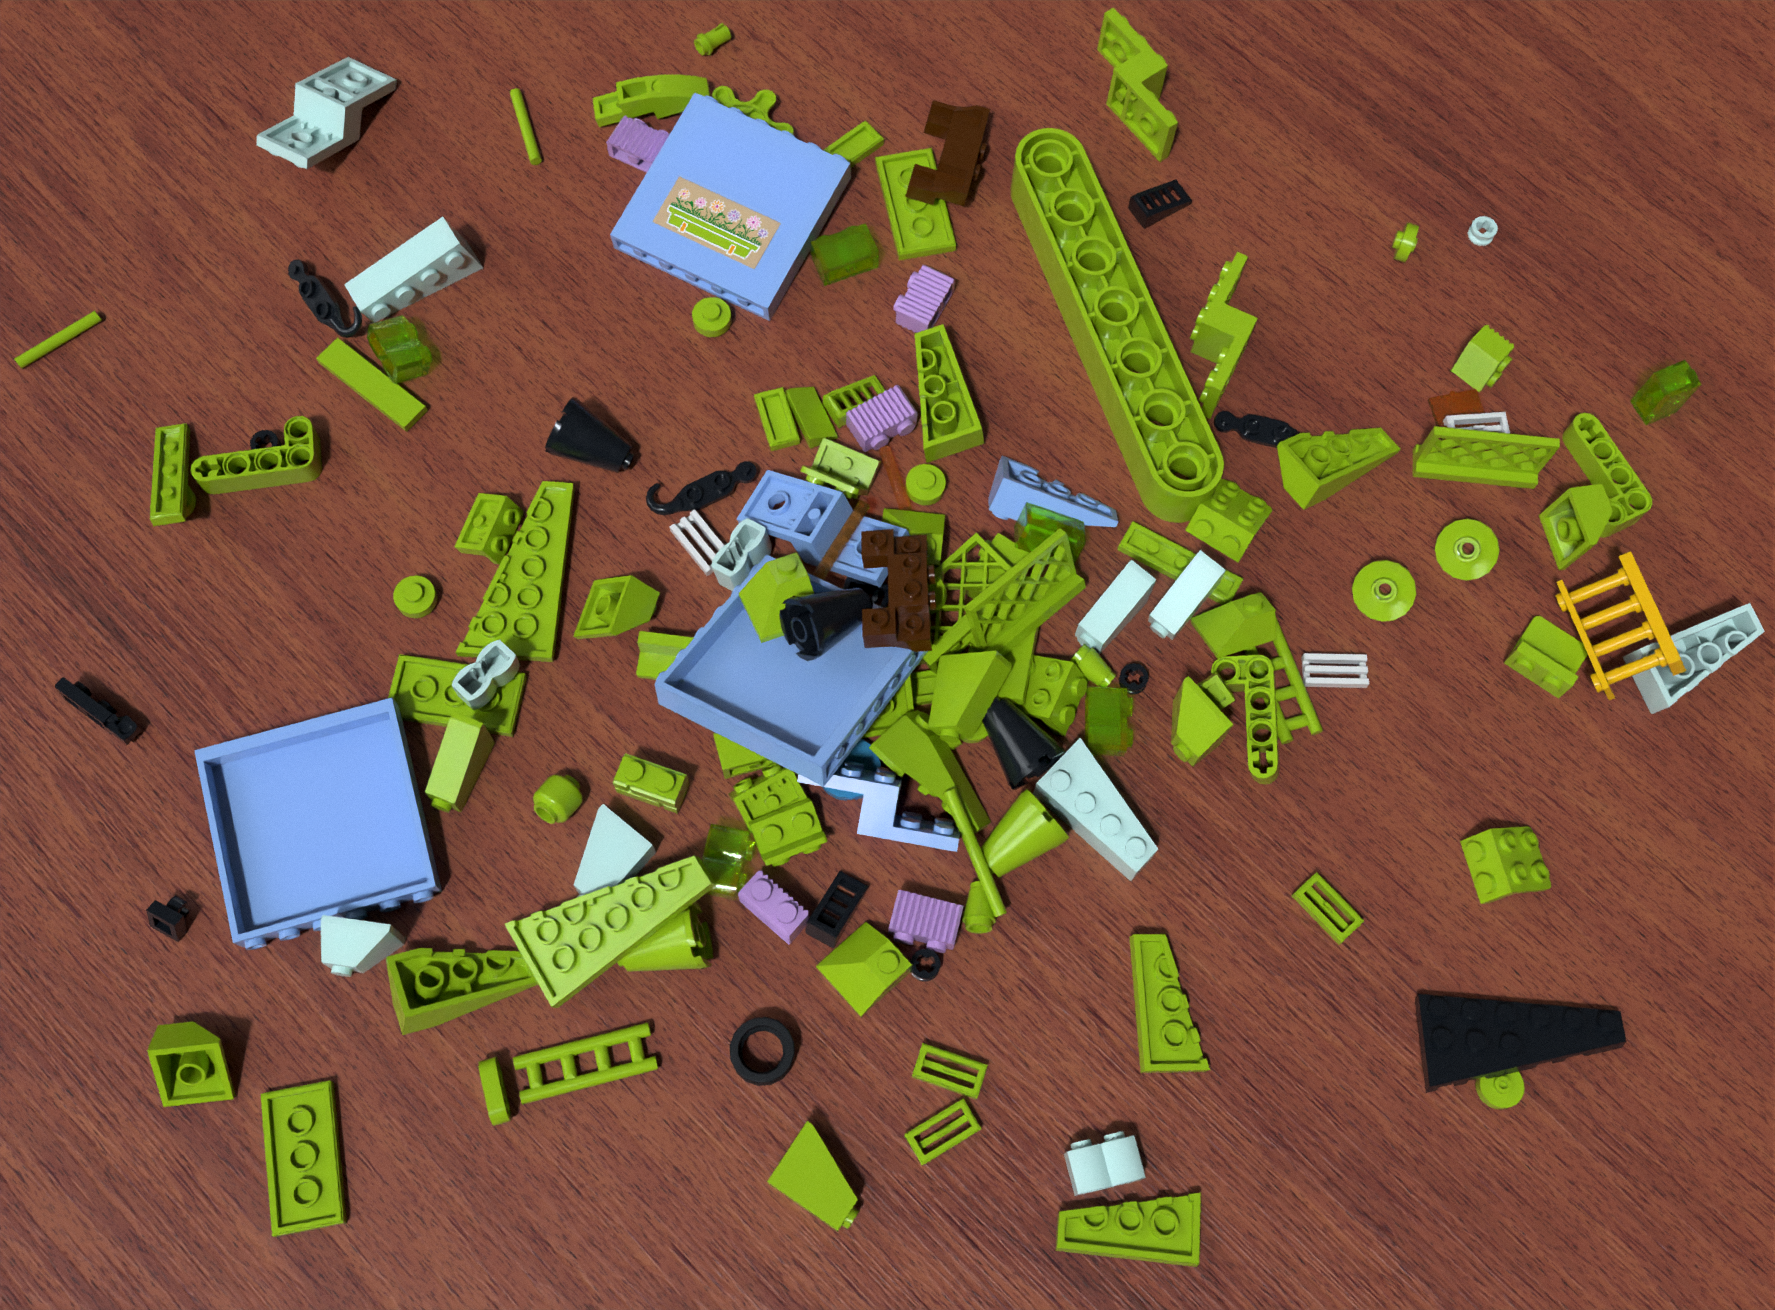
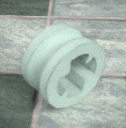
(1479, 238)

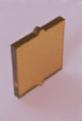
(1456, 404)

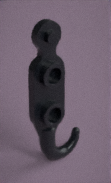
(322, 301)
(1255, 428)
(703, 491)

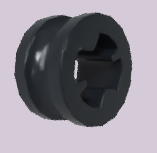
(265, 437)
(1133, 669)
(926, 954)

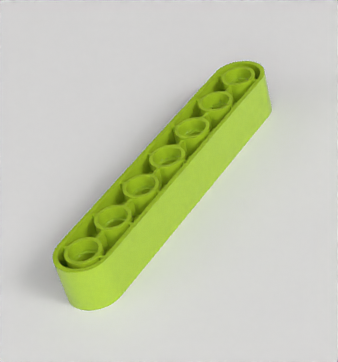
(1115, 325)

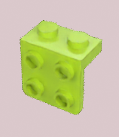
(843, 468)
(1229, 519)
(1547, 656)
(1054, 692)
(1505, 863)

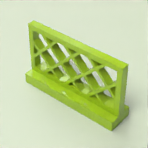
(1474, 465)
(1035, 603)
(958, 636)

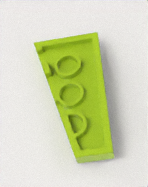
(1162, 1017)
(1143, 1231)

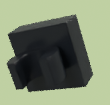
(169, 918)

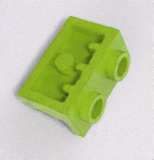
(489, 527)
(766, 793)
(788, 833)

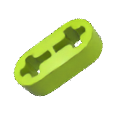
(494, 1091)

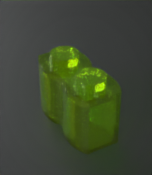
(398, 349)
(1107, 721)
(725, 859)

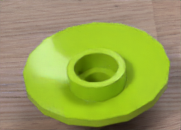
(1453, 557)
(1380, 605)

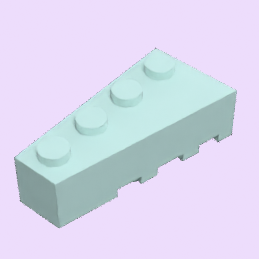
(413, 271)
(1701, 651)
(1095, 810)

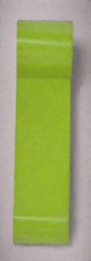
(1588, 437)
(219, 472)
(1255, 719)

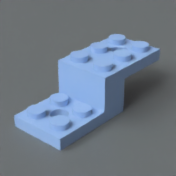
(812, 522)
(880, 805)

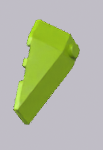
(1324, 464)
(927, 759)
(445, 985)

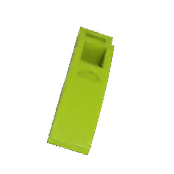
(647, 94)

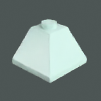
(356, 944)

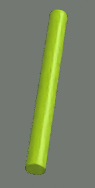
(975, 852)

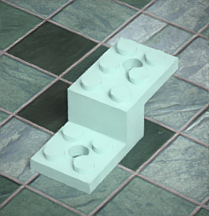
(326, 112)

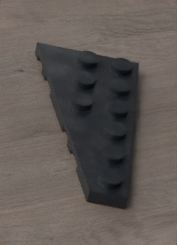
(1495, 1038)

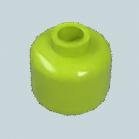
(557, 798)

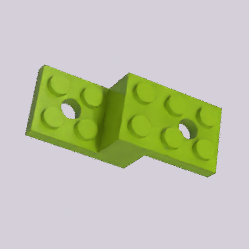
(1137, 84)
(1222, 333)

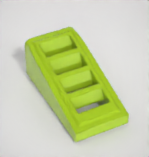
(834, 398)

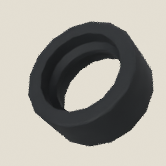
(751, 1027)

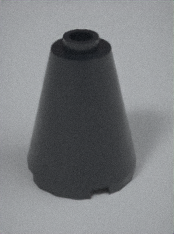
(588, 439)
(822, 619)
(1019, 743)

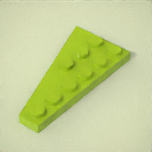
(528, 585)
(595, 931)

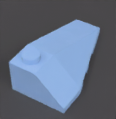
(1019, 484)

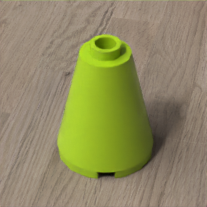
(1022, 835)
(676, 946)

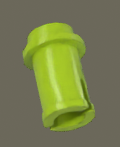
(707, 42)

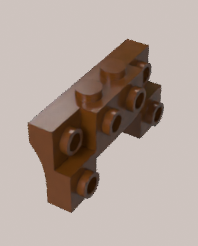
(962, 147)
(908, 617)

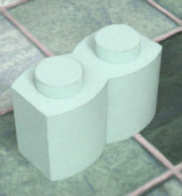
(747, 547)
(493, 668)
(1104, 1164)

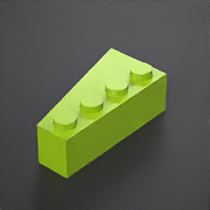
(946, 405)

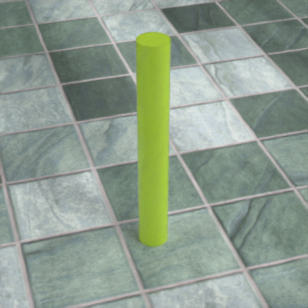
(525, 126)
(57, 339)

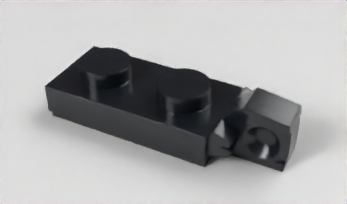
(99, 712)

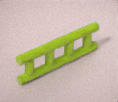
(1296, 689)
(566, 1053)

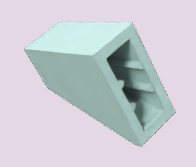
(1186, 596)
(1115, 607)
(611, 854)

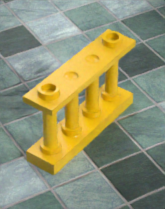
(1652, 628)

